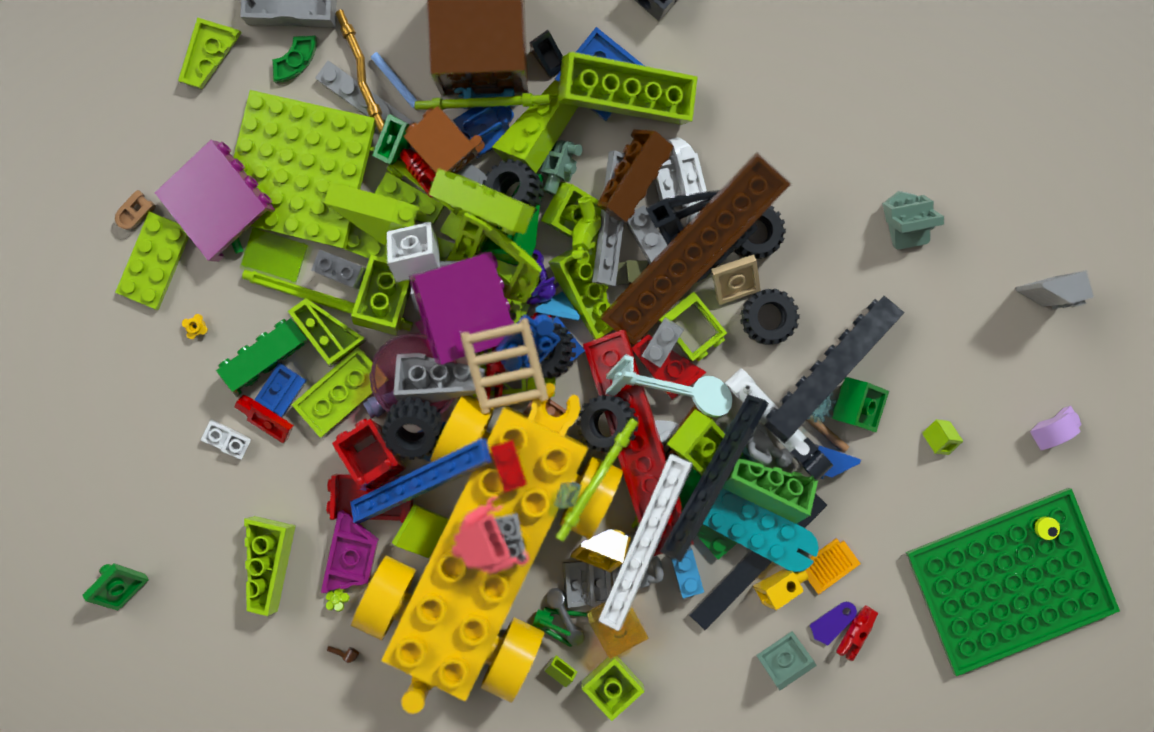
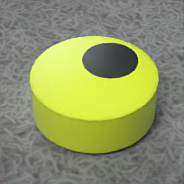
(1047, 528)

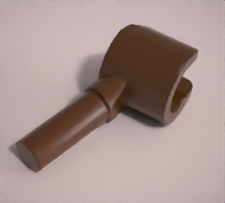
(348, 656)

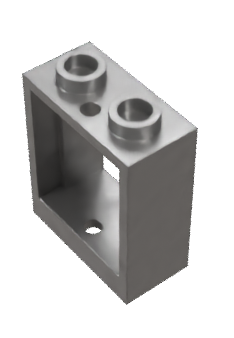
(338, 269)

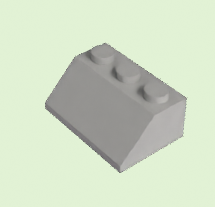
(1059, 291)

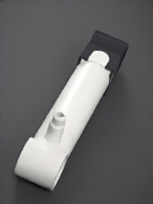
(798, 445)

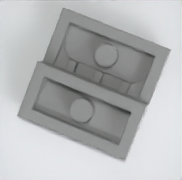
(585, 584)

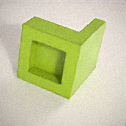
(942, 437)

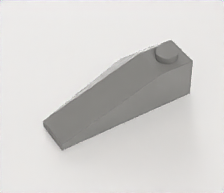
(423, 378)

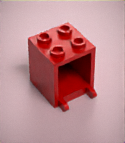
(372, 464)

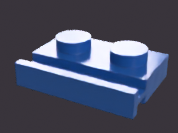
(280, 389)

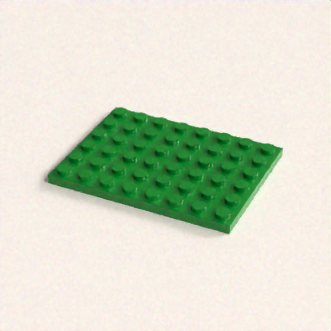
(1007, 587)

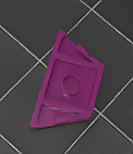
(350, 555)

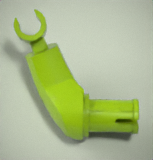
(585, 230)

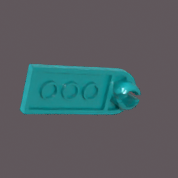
(762, 531)

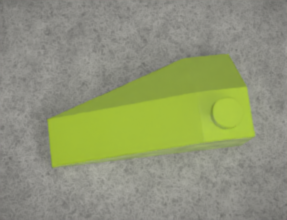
(586, 297)

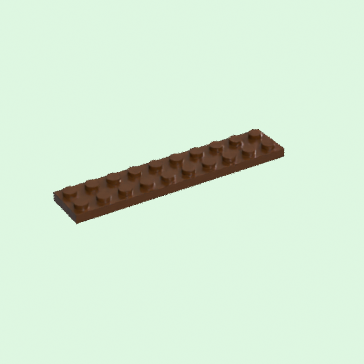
(696, 248)

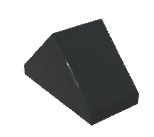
(547, 53)

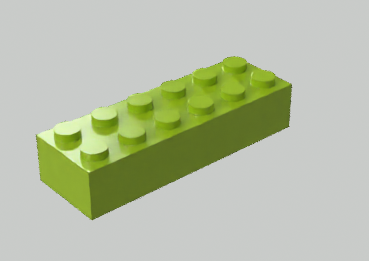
(626, 88)

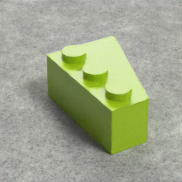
(325, 332)

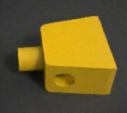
(780, 588)

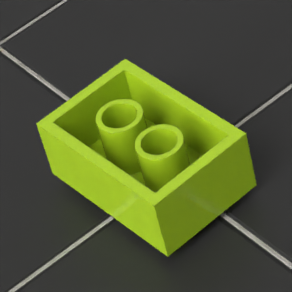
(380, 298)

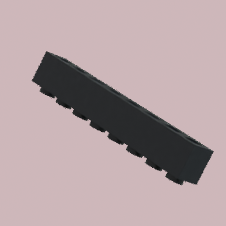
(833, 369)

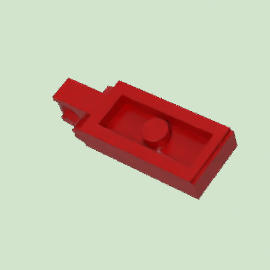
(264, 418)

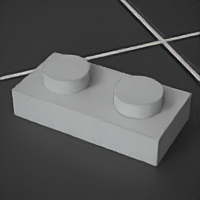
(662, 342)

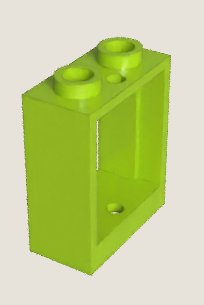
(715, 340)

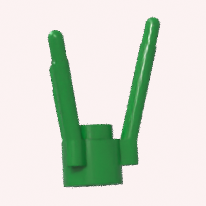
(544, 622)

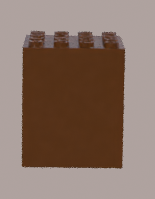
(478, 45)

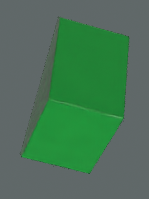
(391, 140)

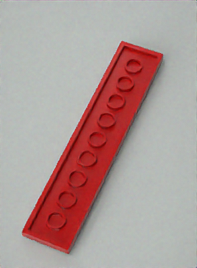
(644, 457)

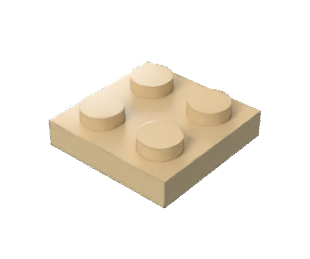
(736, 279)

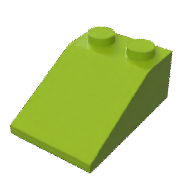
(565, 211)
(697, 441)

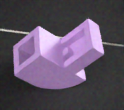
(1057, 429)

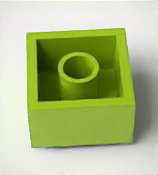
(612, 687)

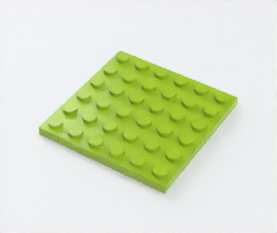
(295, 155)

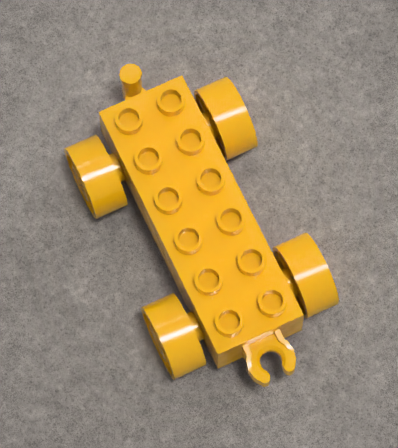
(459, 610)

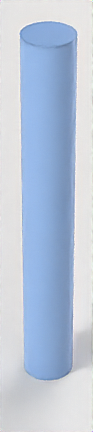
(393, 78)

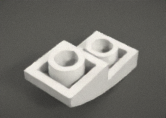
(226, 439)

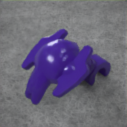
(547, 287)

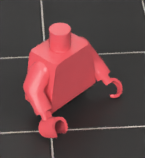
(482, 542)

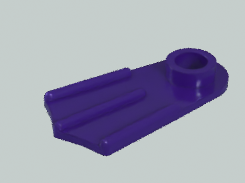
(832, 623)

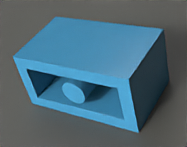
(688, 575)

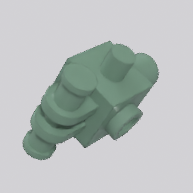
(560, 165)

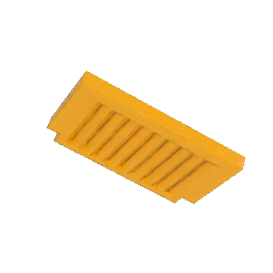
(831, 565)

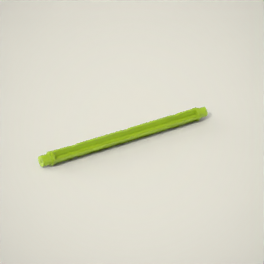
(302, 292)

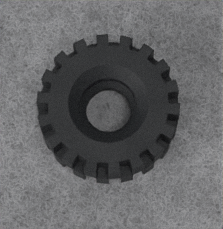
(561, 354)

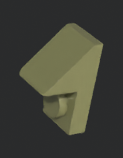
(630, 270)

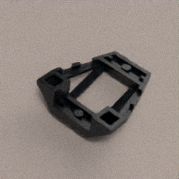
(670, 224)

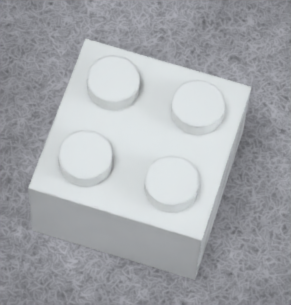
(412, 250)

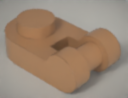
(128, 217)

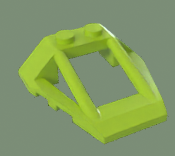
(466, 245)

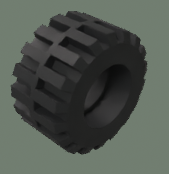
(512, 172)
(774, 238)
(788, 316)
(591, 416)
(406, 442)

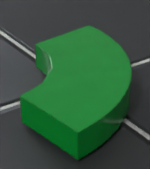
(295, 60)

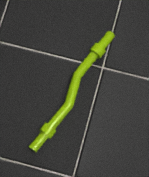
(526, 100)
(572, 518)

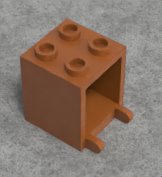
(442, 142)

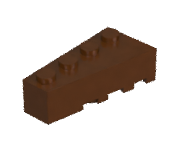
(634, 173)

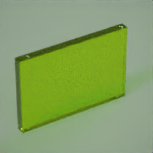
(274, 254)

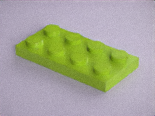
(153, 261)
(336, 393)

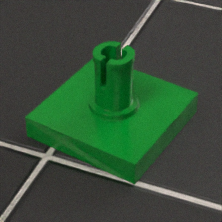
(114, 586)

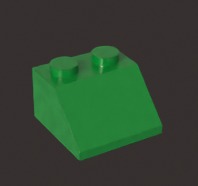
(860, 404)

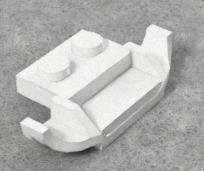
(680, 174)

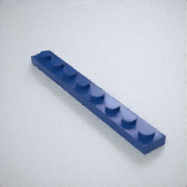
(421, 481)

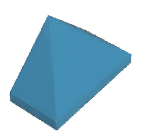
(559, 307)

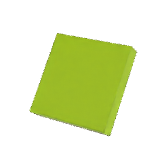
(420, 531)

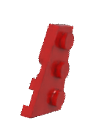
(674, 369)

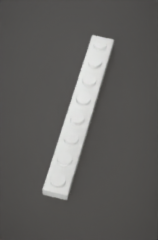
(645, 542)

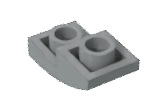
(511, 533)

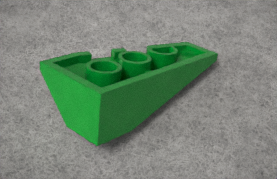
(525, 241)

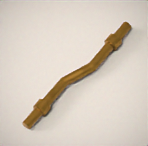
(349, 33)

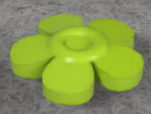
(335, 600)

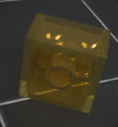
(616, 641)

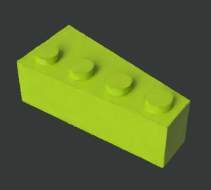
(535, 131)
(481, 202)
(266, 563)

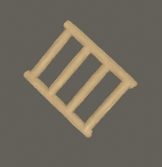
(533, 371)

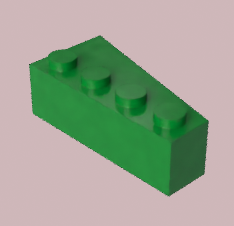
(261, 356)

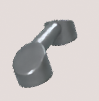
(555, 599)

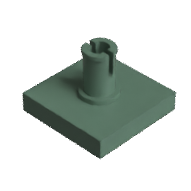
(786, 660)

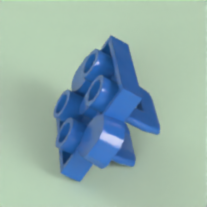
(486, 122)
(543, 337)

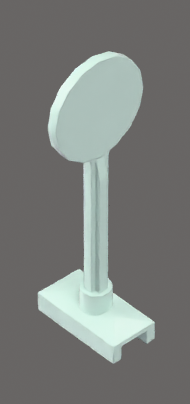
(708, 393)

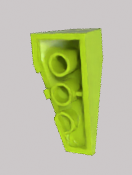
(370, 211)

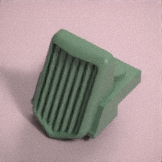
(910, 219)

